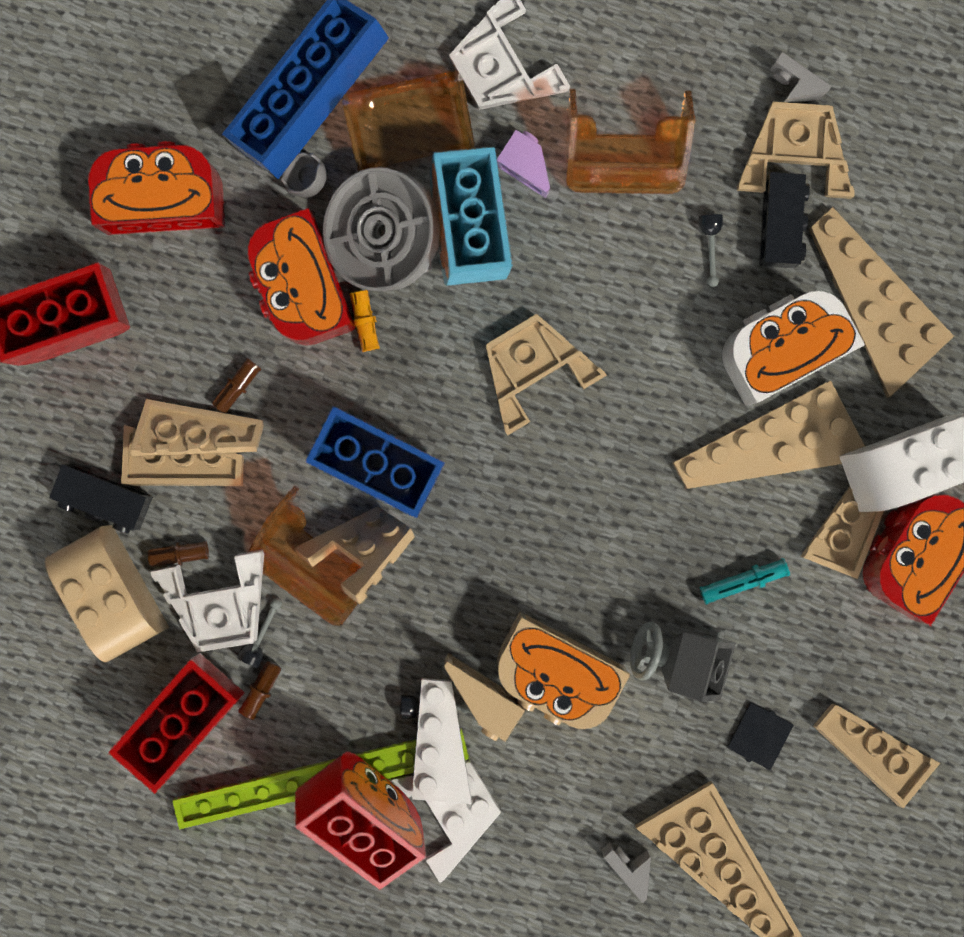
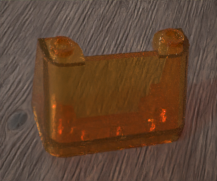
(408, 120)

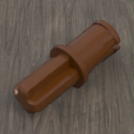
(236, 386)
(178, 553)
(260, 690)

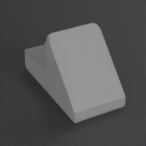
(805, 84)
(633, 874)

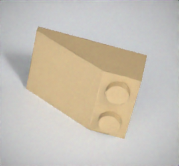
(488, 701)

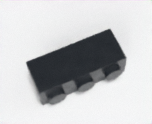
(784, 220)
(100, 498)

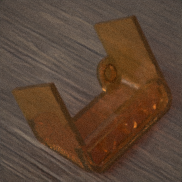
(628, 161)
(313, 586)

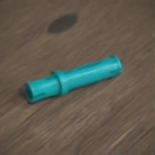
(735, 584)

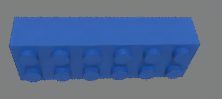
(306, 85)

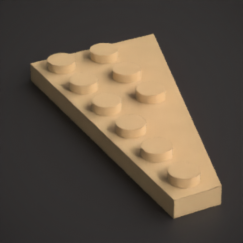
(888, 316)
(791, 438)
(713, 851)

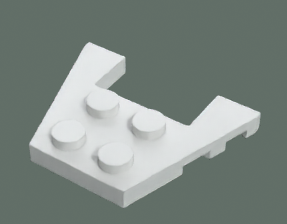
(493, 69)
(220, 615)
(460, 821)

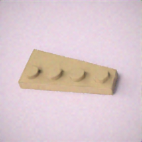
(189, 430)
(886, 761)

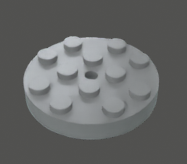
(354, 224)

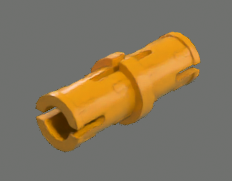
(364, 320)

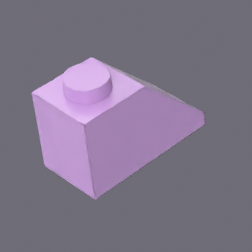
(525, 162)

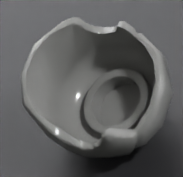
(304, 175)

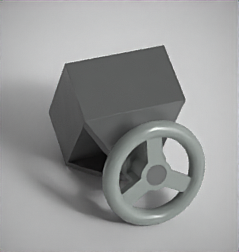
(690, 663)

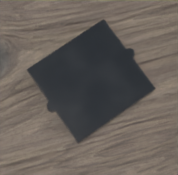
(760, 736)

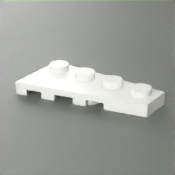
(439, 756)

